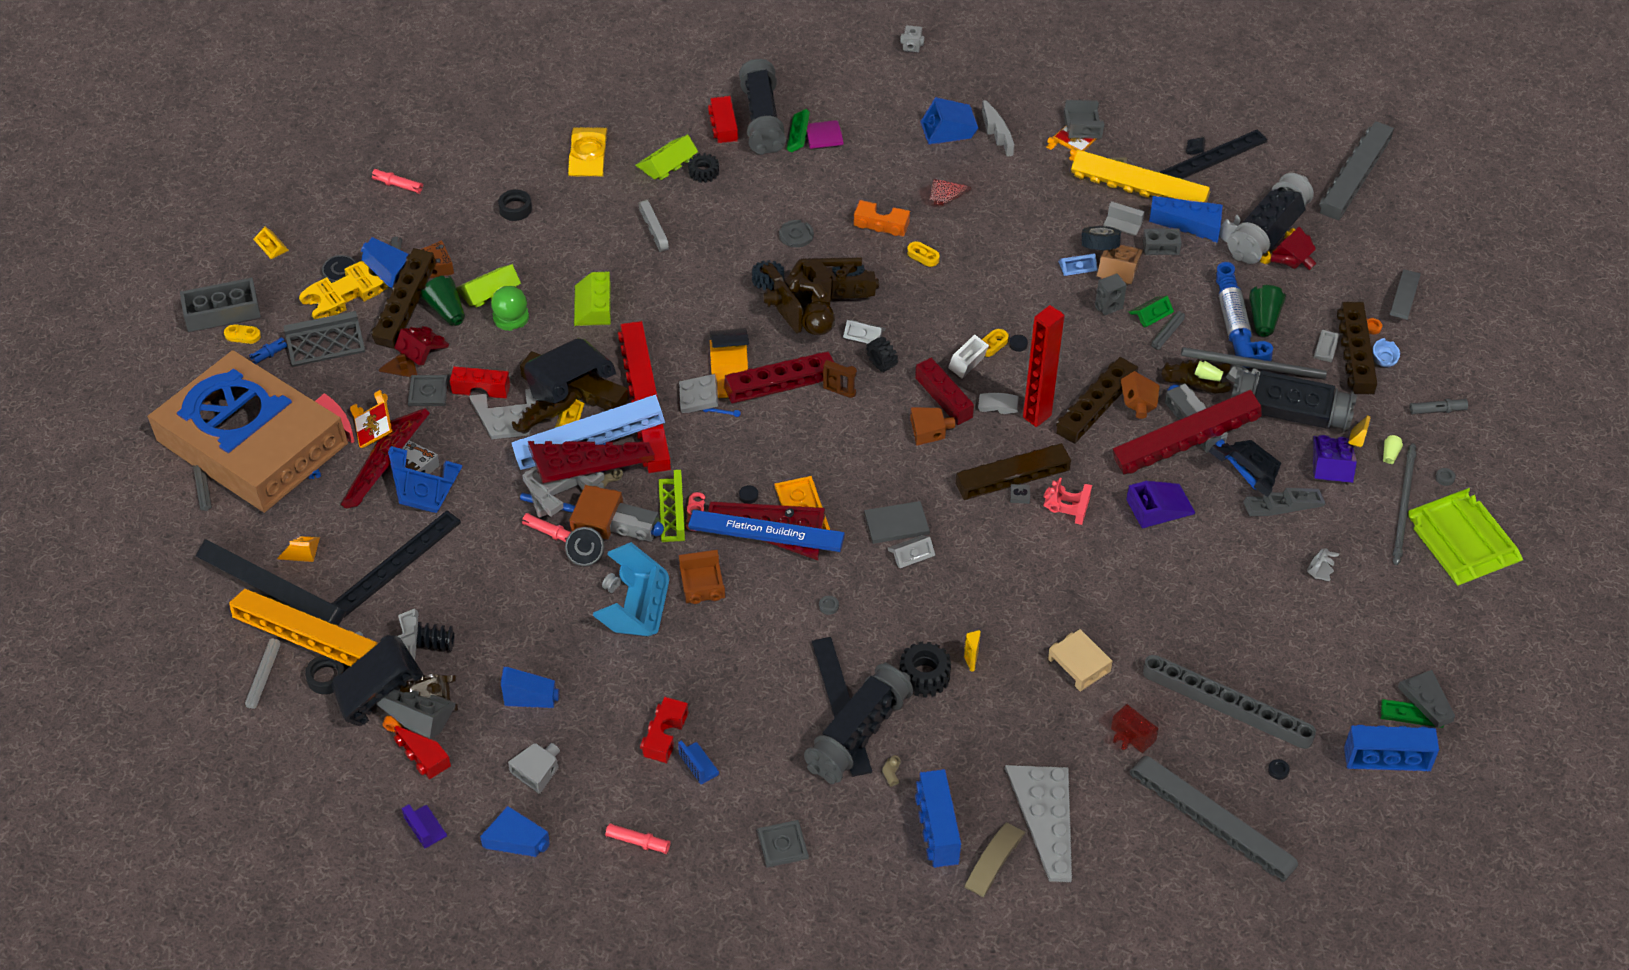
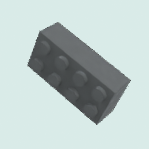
(220, 304)

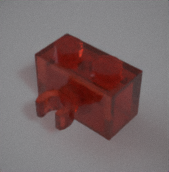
(1133, 729)

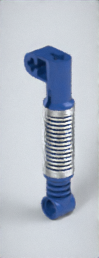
(1236, 316)

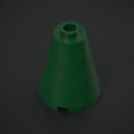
(444, 299)
(1266, 308)

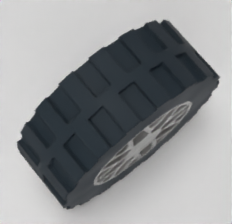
(1101, 237)

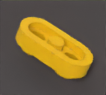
(925, 254)
(242, 334)
(994, 344)

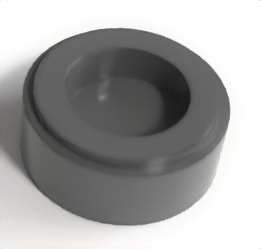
(1445, 476)
(828, 605)

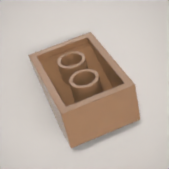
(1120, 261)

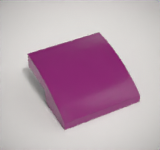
(824, 134)

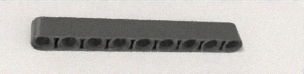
(1160, 671)
(1216, 818)

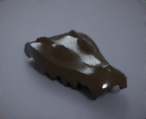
(1185, 373)
(542, 410)
(431, 685)

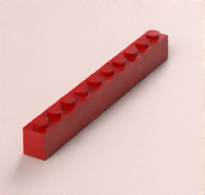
(643, 386)

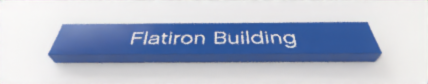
(766, 530)

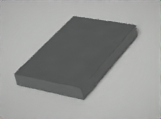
(896, 522)

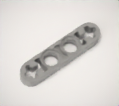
(654, 225)

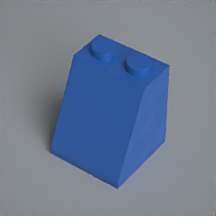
(948, 121)

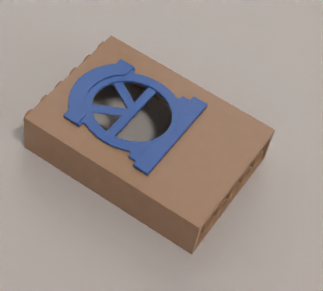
(259, 459)

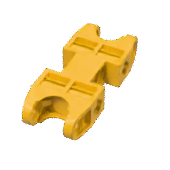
(336, 294)

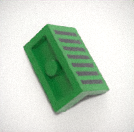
(1153, 310)

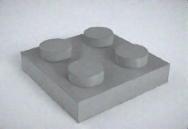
(698, 393)

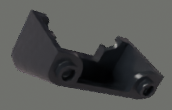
(552, 370)
(374, 678)

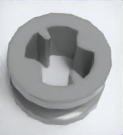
(611, 582)

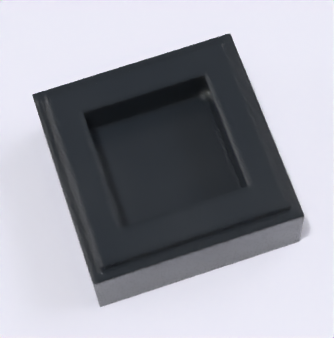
(1195, 146)

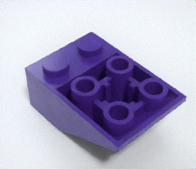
(1333, 459)
(1158, 502)

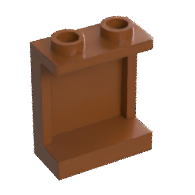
(596, 509)
(701, 576)

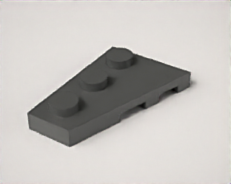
(1428, 698)

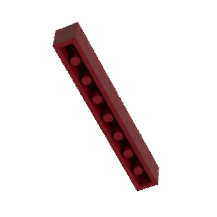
(1187, 432)

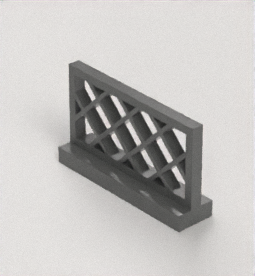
(321, 328)

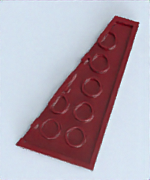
(582, 458)
(379, 459)
(802, 516)

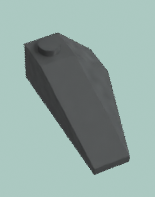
(418, 713)

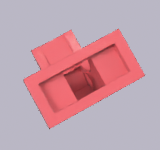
(1079, 500)

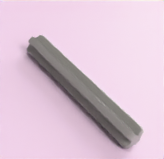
(262, 673)

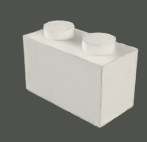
(968, 356)

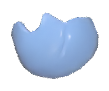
(1387, 351)

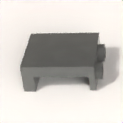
(1083, 119)

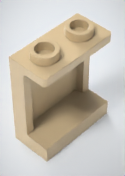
(1081, 659)

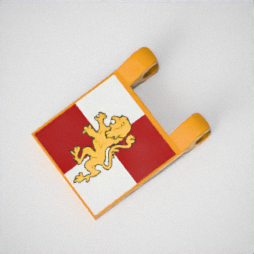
(1072, 143)
(372, 423)

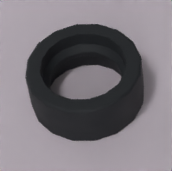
(515, 214)
(319, 663)

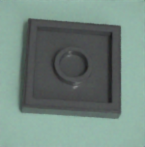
(428, 390)
(782, 843)

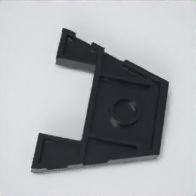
(1254, 459)

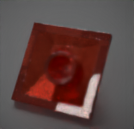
(946, 192)

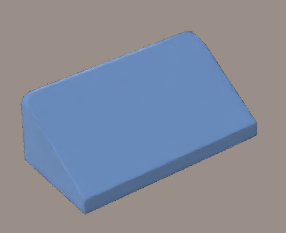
(1078, 264)

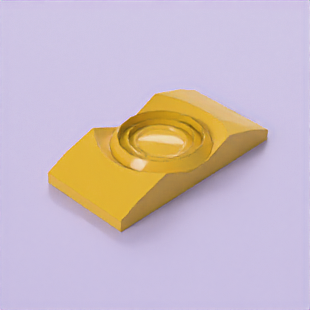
(587, 151)

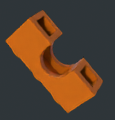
(893, 223)

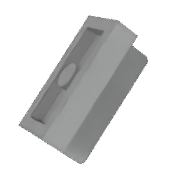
(1124, 218)
(862, 331)
(912, 550)

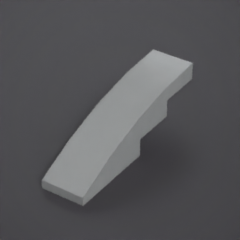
(995, 125)

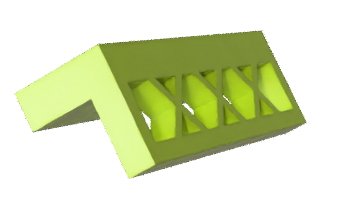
(678, 505)

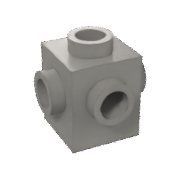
(912, 36)

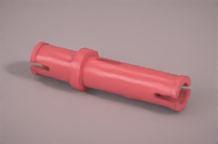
(391, 179)
(556, 532)
(646, 841)

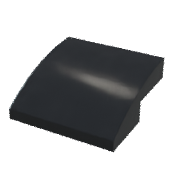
(729, 337)

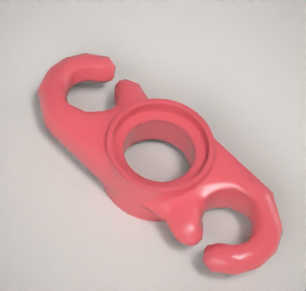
(692, 504)

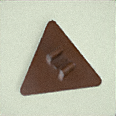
(400, 366)

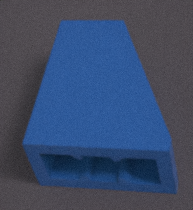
(384, 260)
(527, 689)
(515, 834)

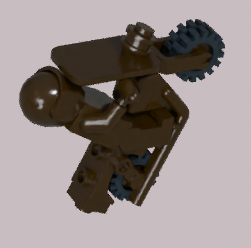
(813, 280)

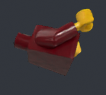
(1293, 250)

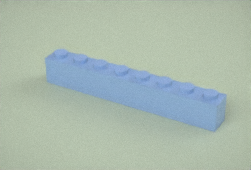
(596, 428)

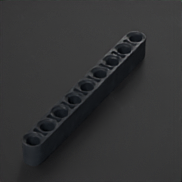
(269, 583)

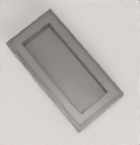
(1326, 345)

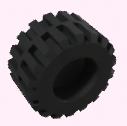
(928, 655)

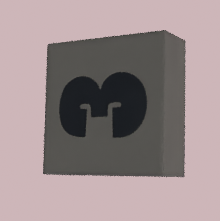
(1020, 493)

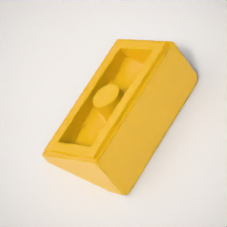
(270, 243)
(571, 414)
(1359, 432)
(971, 649)

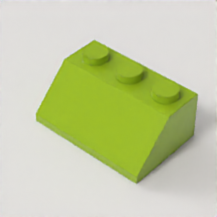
(668, 157)
(486, 285)
(593, 300)

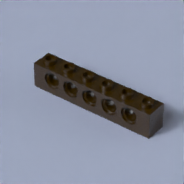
(417, 272)
(1357, 348)
(1095, 401)

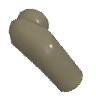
(612, 475)
(890, 769)

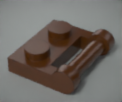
(833, 378)

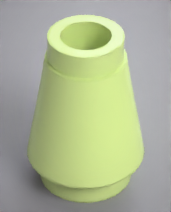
(1208, 371)
(1392, 447)

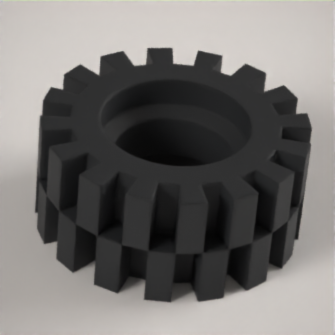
(703, 174)
(882, 354)

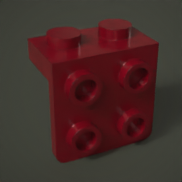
(417, 343)

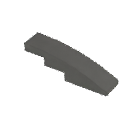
(1405, 294)
(1289, 501)

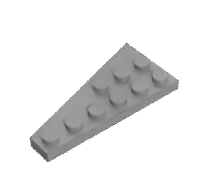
(1046, 809)

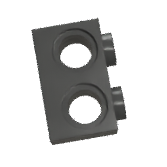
(1162, 241)
(1110, 294)

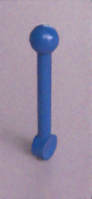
(736, 413)

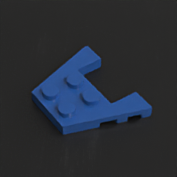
(419, 488)

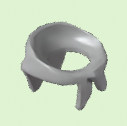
(1228, 228)
(1320, 563)

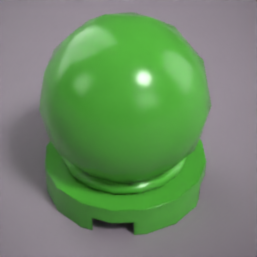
(509, 308)

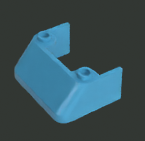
(645, 594)

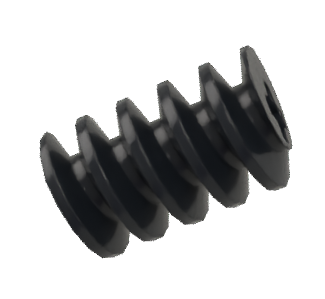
(434, 637)

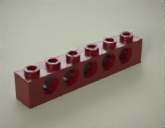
(775, 377)

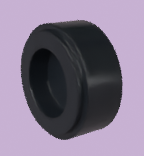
(1018, 343)
(748, 494)
(1278, 769)

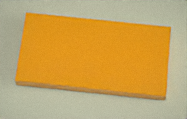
(726, 361)
(799, 493)

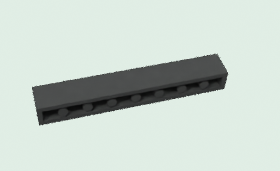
(1356, 170)

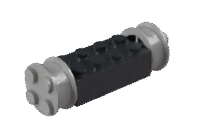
(1271, 218)

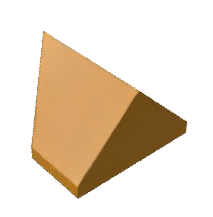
(301, 549)

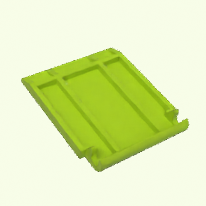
(1464, 536)

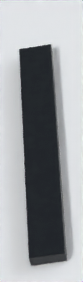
(1216, 155)
(396, 562)
(837, 693)

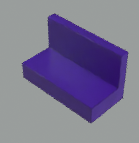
(424, 825)

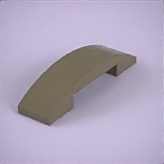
(993, 859)

